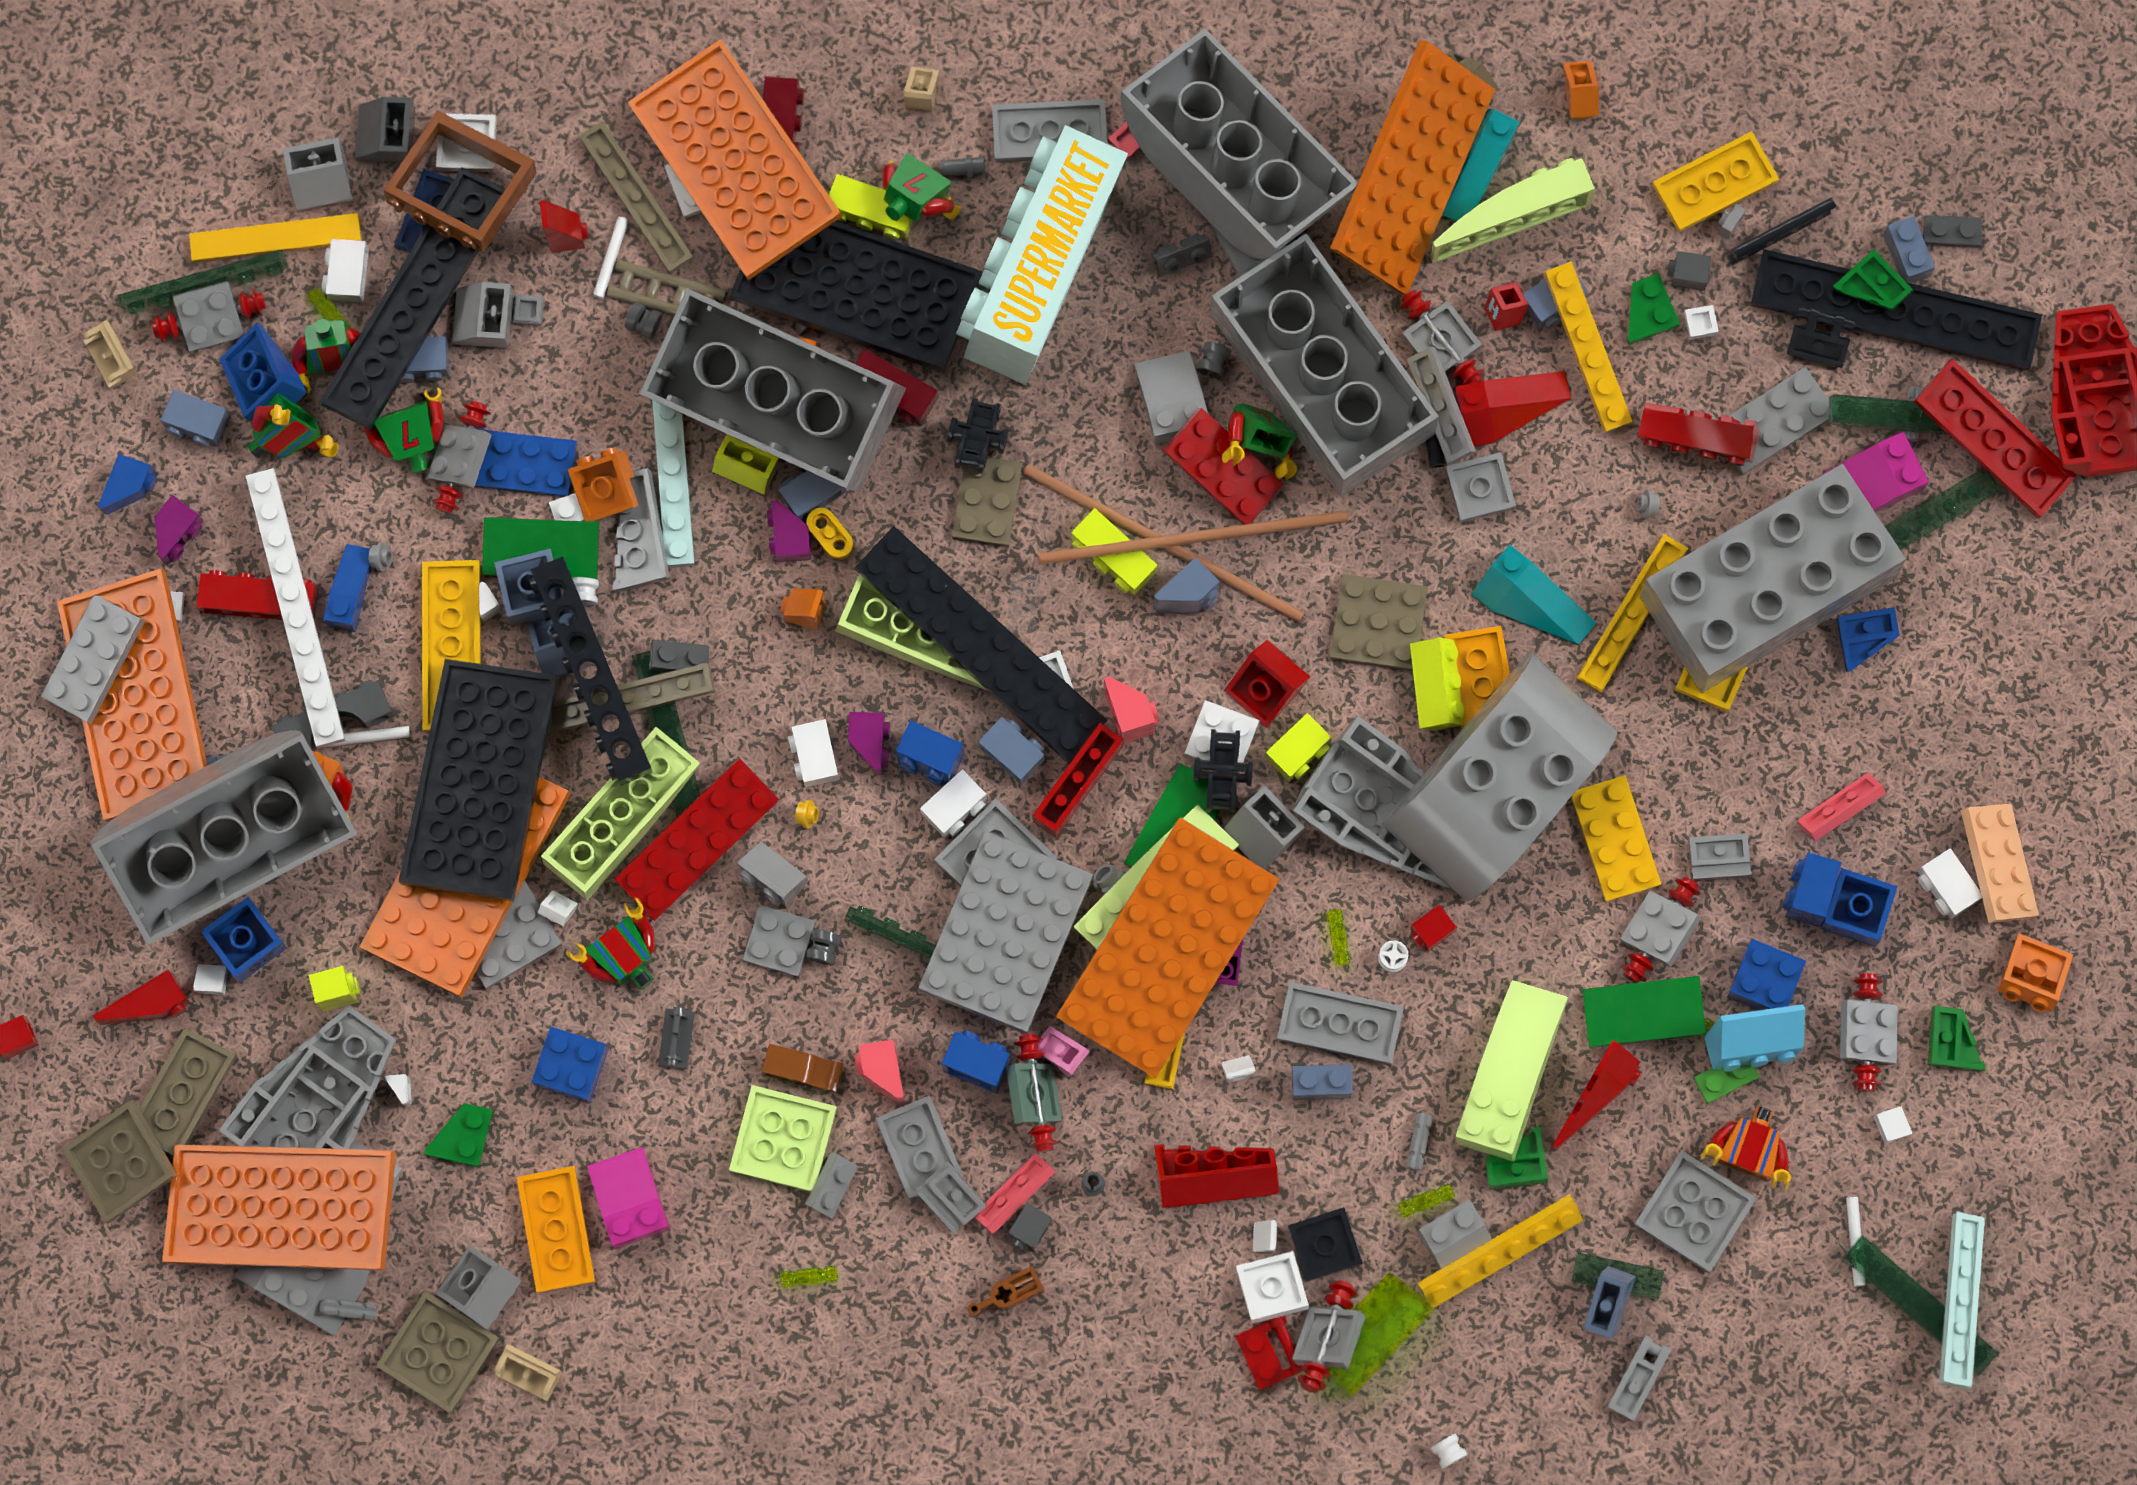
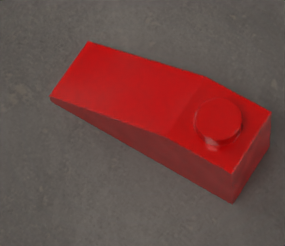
(562, 228)
(151, 1001)

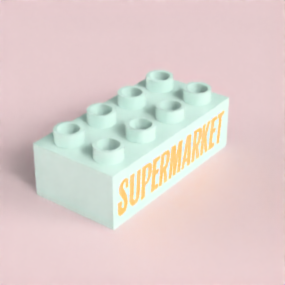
(1048, 244)

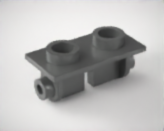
(1193, 251)
(676, 1038)

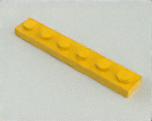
(1587, 346)
(1500, 1251)

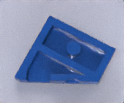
(1865, 634)

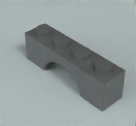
(365, 704)

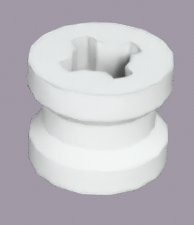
(586, 588)
(1394, 951)
(1448, 1451)

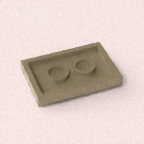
(988, 503)

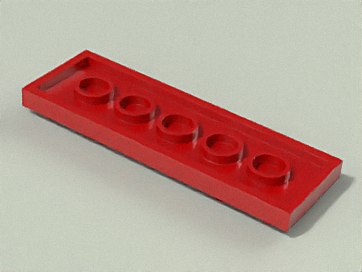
(1994, 438)
(696, 839)

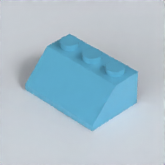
(1756, 1038)

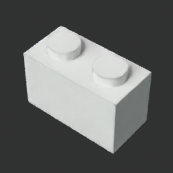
(346, 271)
(814, 753)
(954, 804)
(1949, 884)

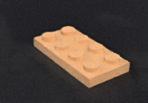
(1999, 863)

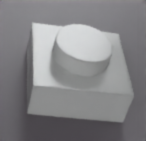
(1730, 220)

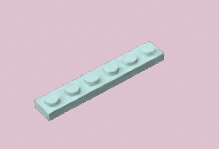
(673, 485)
(1962, 1301)

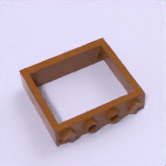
(480, 144)

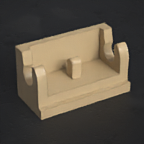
(109, 354)
(527, 1372)

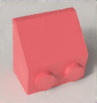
(1130, 710)
(881, 1069)

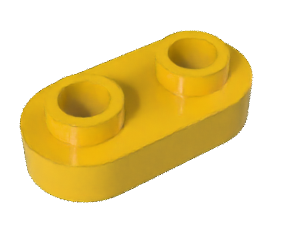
(830, 534)

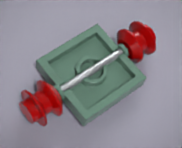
(1034, 1093)

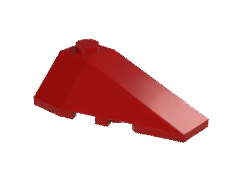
(1507, 404)
(1608, 1081)

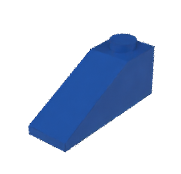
(348, 589)

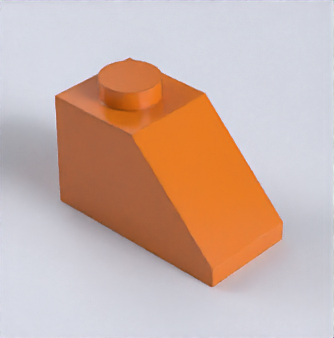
(1581, 89)
(804, 607)

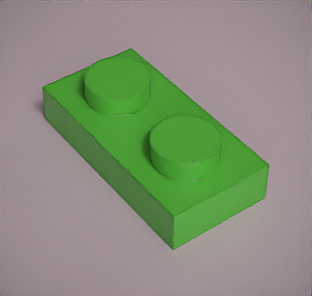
(1718, 1083)

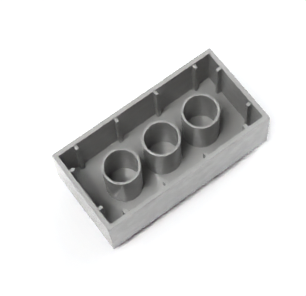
(1323, 365)
(772, 390)
(1772, 578)

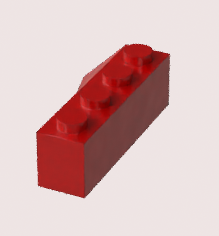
(1699, 433)
(1214, 1174)

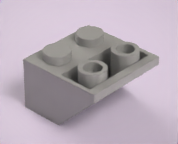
(317, 174)
(483, 315)
(1264, 828)
(772, 874)

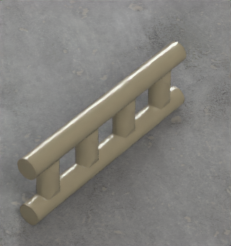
(656, 279)

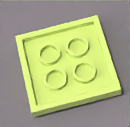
(783, 1138)

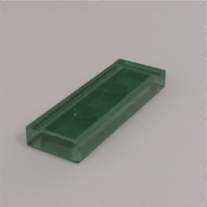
(1588, 1269)

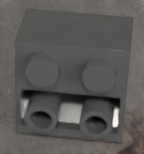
(385, 129)

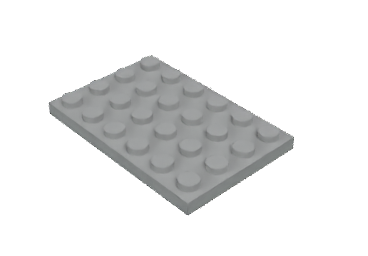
(1005, 932)

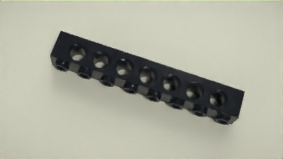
(557, 575)

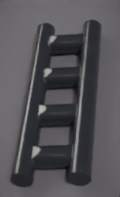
(1781, 231)

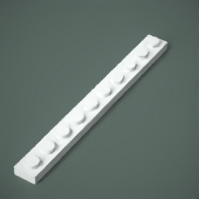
(295, 608)

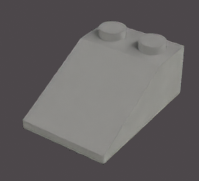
(1169, 393)

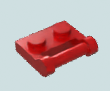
(1261, 1355)

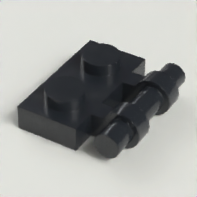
(1819, 345)

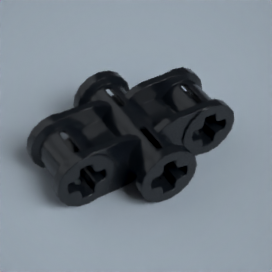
(977, 435)
(1223, 782)

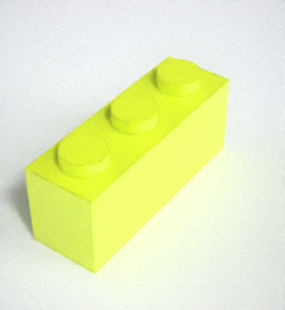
(866, 207)
(1129, 569)
(1437, 684)

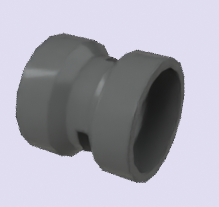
(643, 320)
(1214, 358)
(823, 947)

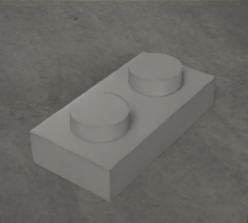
(831, 1185)

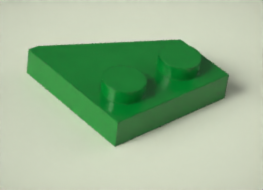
(1874, 282)
(1650, 310)
(1952, 1041)
(463, 1136)
(1527, 1168)

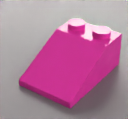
(1887, 472)
(628, 1198)

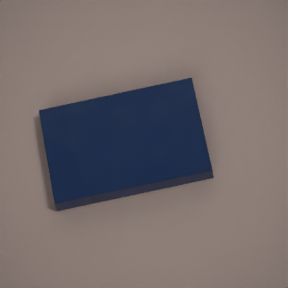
(430, 190)

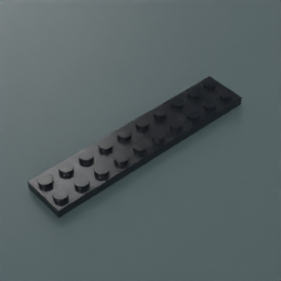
(410, 307)
(1923, 318)
(980, 644)

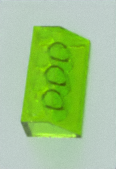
(1391, 1317)

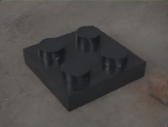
(1325, 1244)

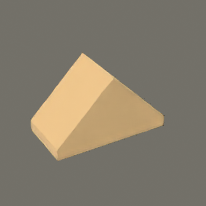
(921, 89)

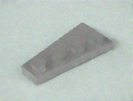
(640, 540)

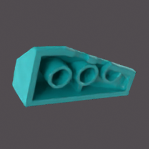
(1481, 163)
(1524, 593)

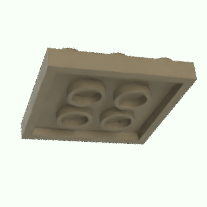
(1378, 621)
(119, 1162)
(438, 1352)

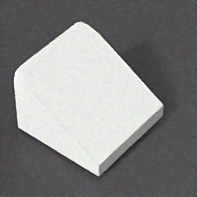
(488, 604)
(210, 979)
(1238, 1069)
(402, 1087)
(1892, 1125)
(1265, 1236)

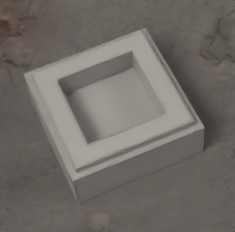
(528, 310)

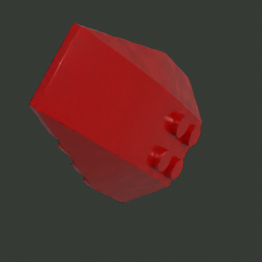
(2094, 392)

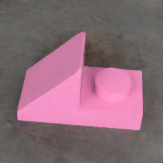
(1062, 1051)

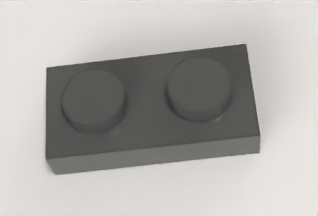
(1952, 231)
(672, 656)

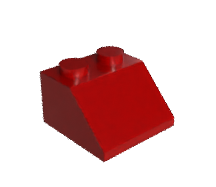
(1266, 683)

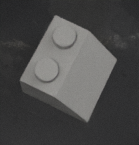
(1454, 1234)
(478, 1287)

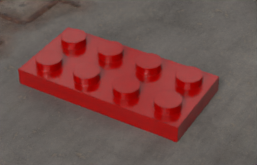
(1237, 488)

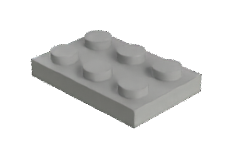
(916, 1143)

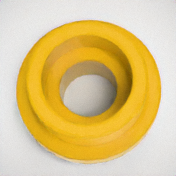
(806, 814)

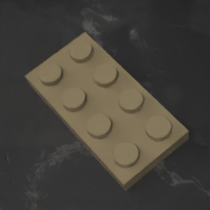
(185, 1089)

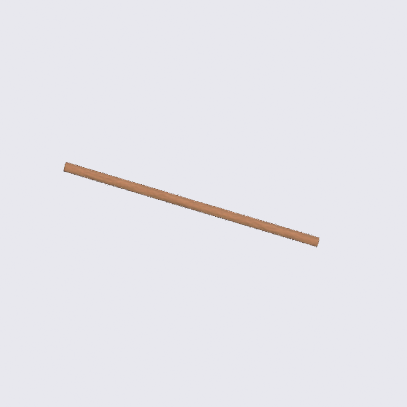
(1192, 537)
(1177, 551)

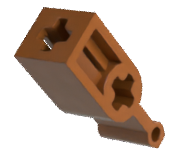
(802, 1068)
(1011, 1284)

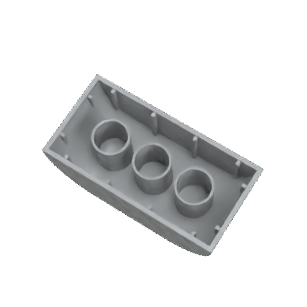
(1232, 148)
(1502, 779)
(221, 833)

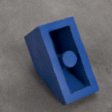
(126, 484)

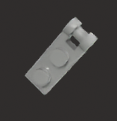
(1638, 1379)

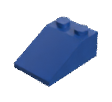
(259, 371)

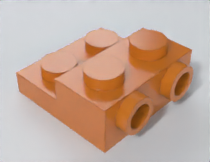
(603, 484)
(2035, 973)

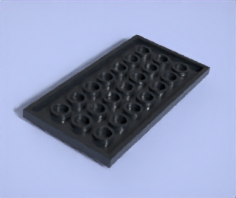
(867, 293)
(479, 780)

